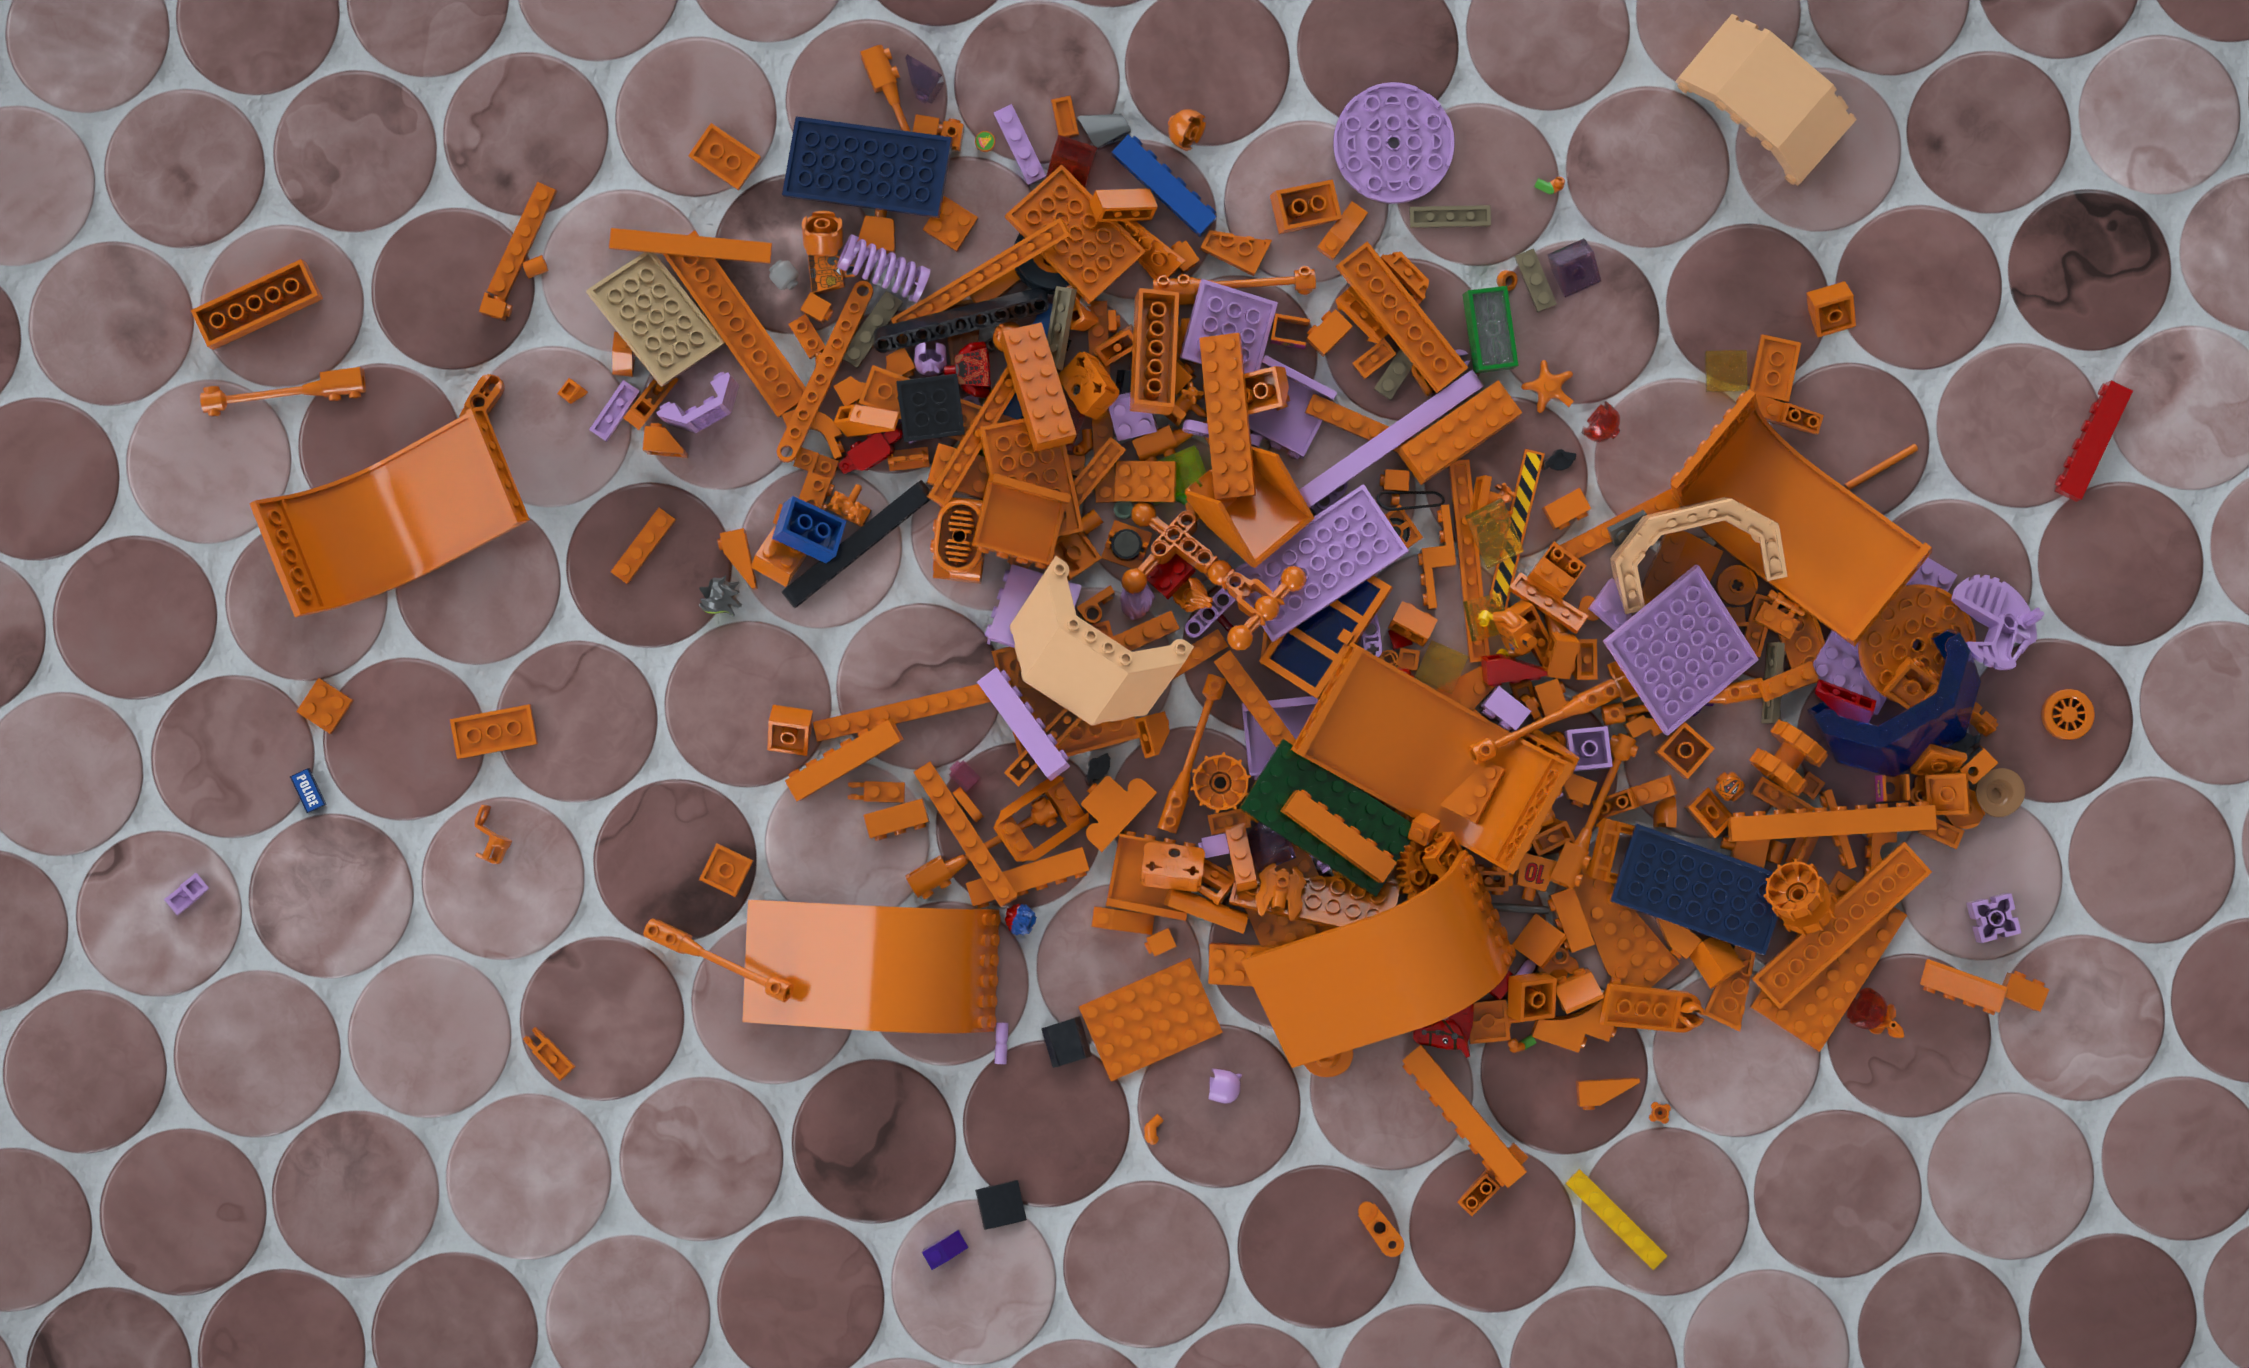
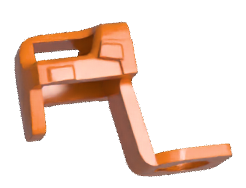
(499, 842)

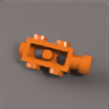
(1496, 887)

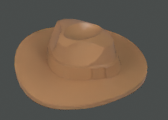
(2000, 792)

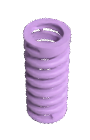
(851, 249)

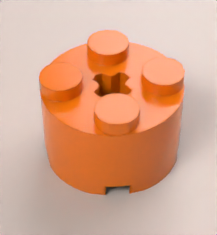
(822, 233)

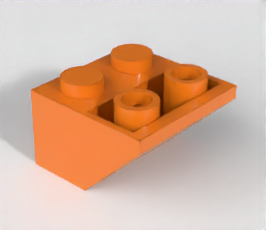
(1557, 570)

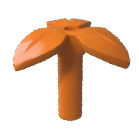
(1893, 1027)

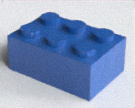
(809, 529)

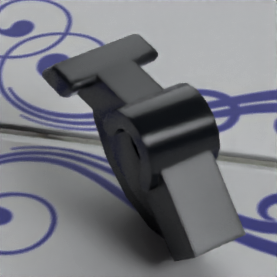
(1559, 460)
(1965, 743)
(1097, 768)

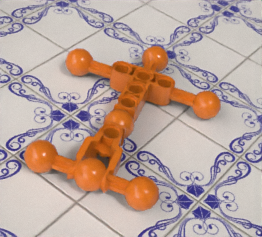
(1216, 570)

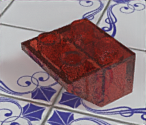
(1074, 156)

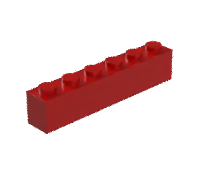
(2093, 440)

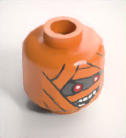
(1729, 786)

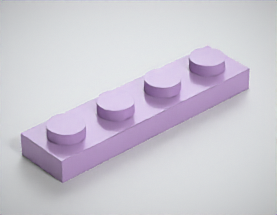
(1019, 144)

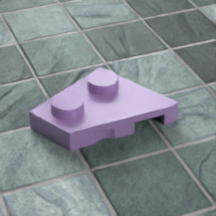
(1609, 606)

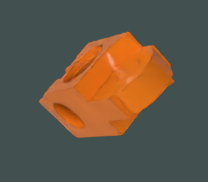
(481, 390)
(1370, 1215)

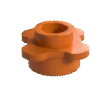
(1654, 1116)

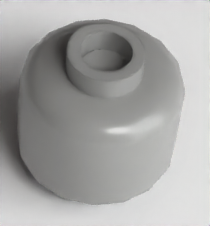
(784, 275)

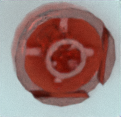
(1602, 424)
(1868, 1009)

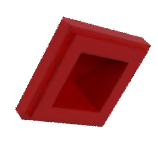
(1398, 641)

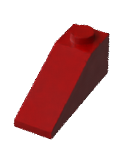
(1845, 702)

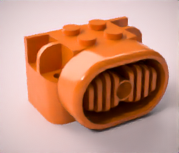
(957, 559)

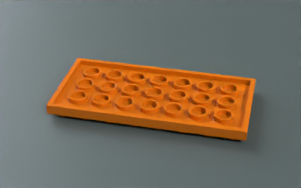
(1822, 1002)

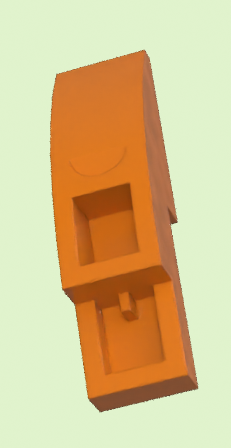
(1789, 415)
(1637, 796)
(1486, 1185)

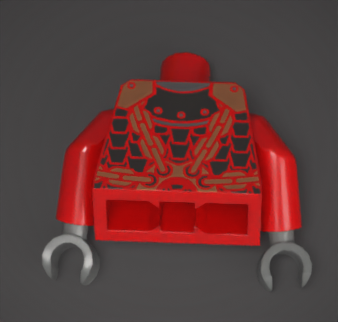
(973, 368)

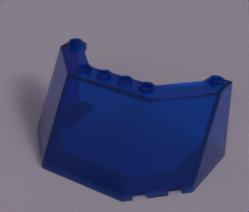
(1902, 739)

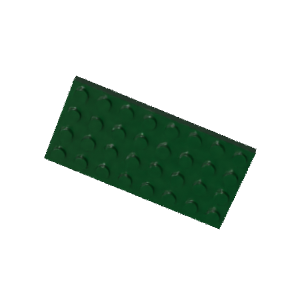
(1292, 772)

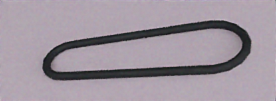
(1409, 492)

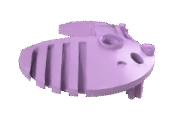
(2004, 614)

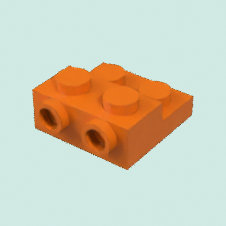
(1076, 552)
(1912, 683)
(1441, 853)

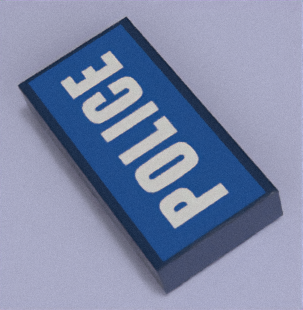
(308, 790)

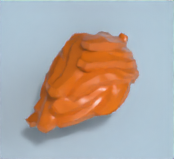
(1192, 596)

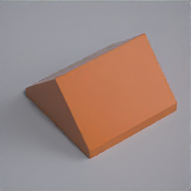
(1709, 813)
(1716, 961)

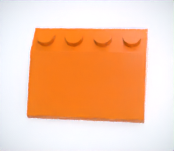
(1675, 557)
(1963, 986)

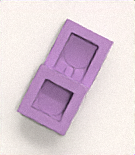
(186, 894)

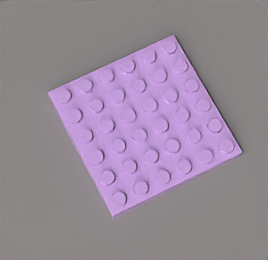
(1681, 650)

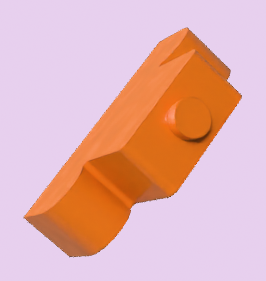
(1114, 808)

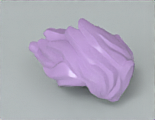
(1138, 604)

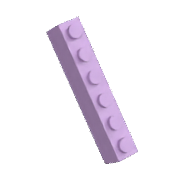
(1023, 724)

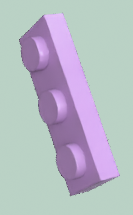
(614, 410)

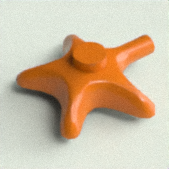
(1549, 386)

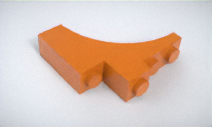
(1570, 1029)

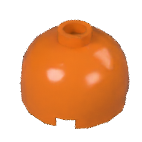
(1186, 128)

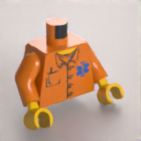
(1513, 631)

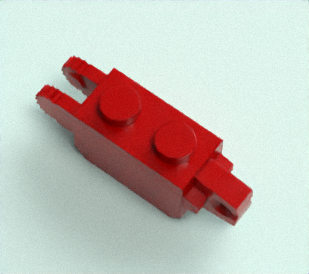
(871, 451)

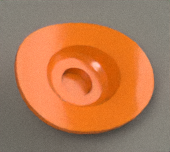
(1331, 1065)

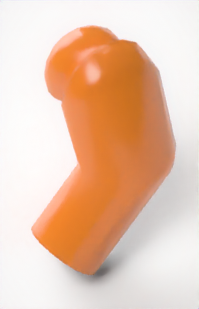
(1085, 445)
(1150, 1132)

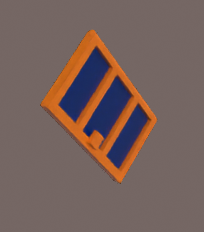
(1316, 646)

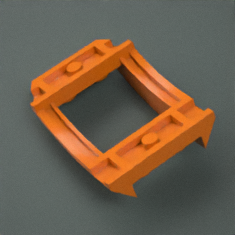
(1356, 309)
(1063, 803)
(1605, 849)

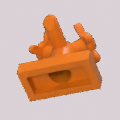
(1186, 402)
(1483, 496)
(848, 507)

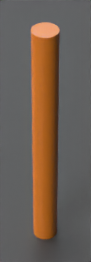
(1881, 467)

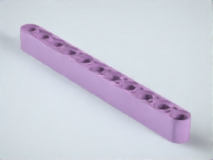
(1391, 438)
(1219, 609)

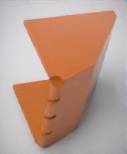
(1255, 523)

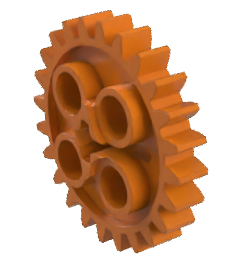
(1413, 871)

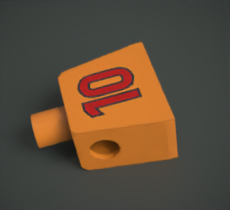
(1534, 875)

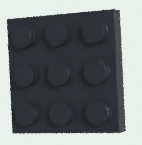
(930, 407)

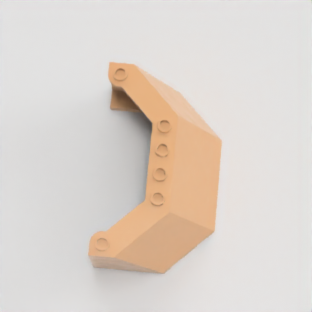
(1769, 94)
(1652, 526)
(1083, 665)

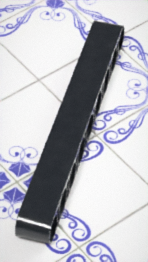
(967, 313)
(858, 544)

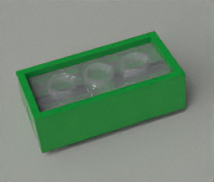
(1490, 329)

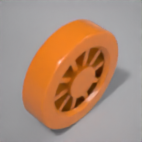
(2067, 714)

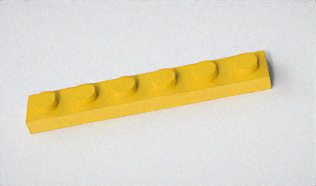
(1616, 1219)

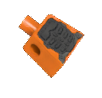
(1981, 761)

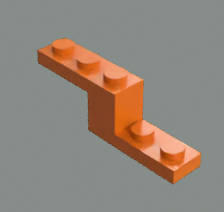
(1437, 557)

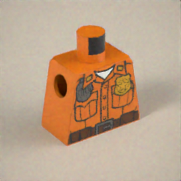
(825, 274)

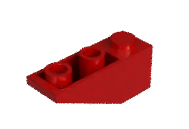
(1503, 668)

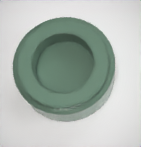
(1123, 509)

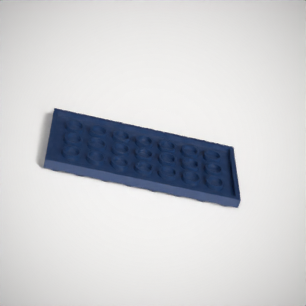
(867, 167)
(1696, 889)

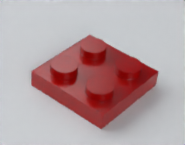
(1170, 576)

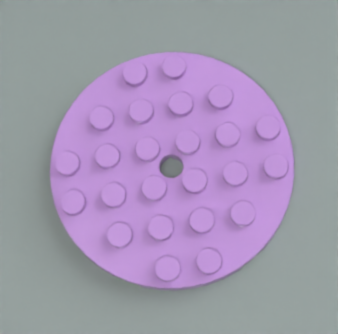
(1397, 113)

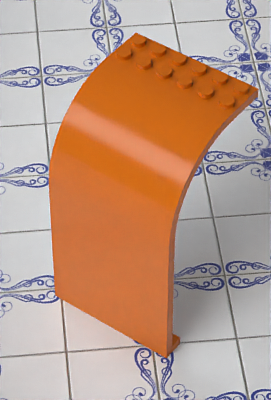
(392, 518)
(1837, 549)
(1413, 753)
(873, 966)
(1384, 969)

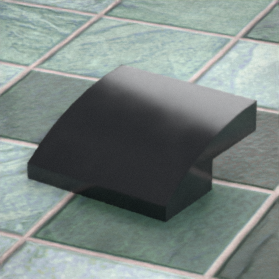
(1000, 1204)

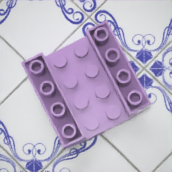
(707, 414)

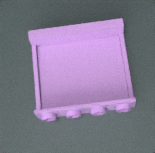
(1291, 426)
(1017, 589)
(1259, 748)

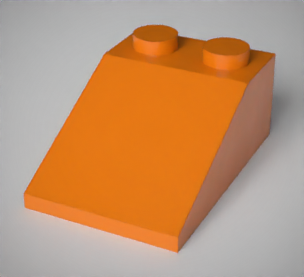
(1305, 206)

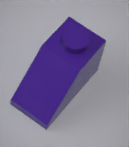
(944, 1249)

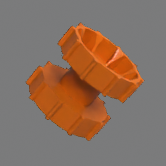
(1783, 765)
(1235, 778)
(1788, 885)

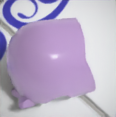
(930, 361)
(1224, 1086)

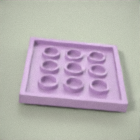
(1228, 311)

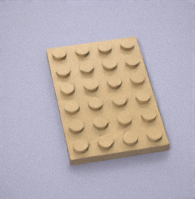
(655, 317)

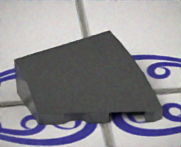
(1104, 128)

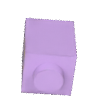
(1214, 845)

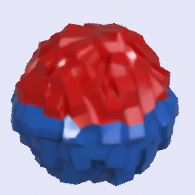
(1020, 919)

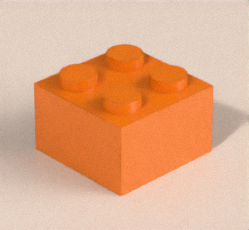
(777, 560)
(1684, 750)
(1531, 996)

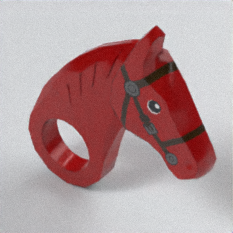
(1448, 1033)

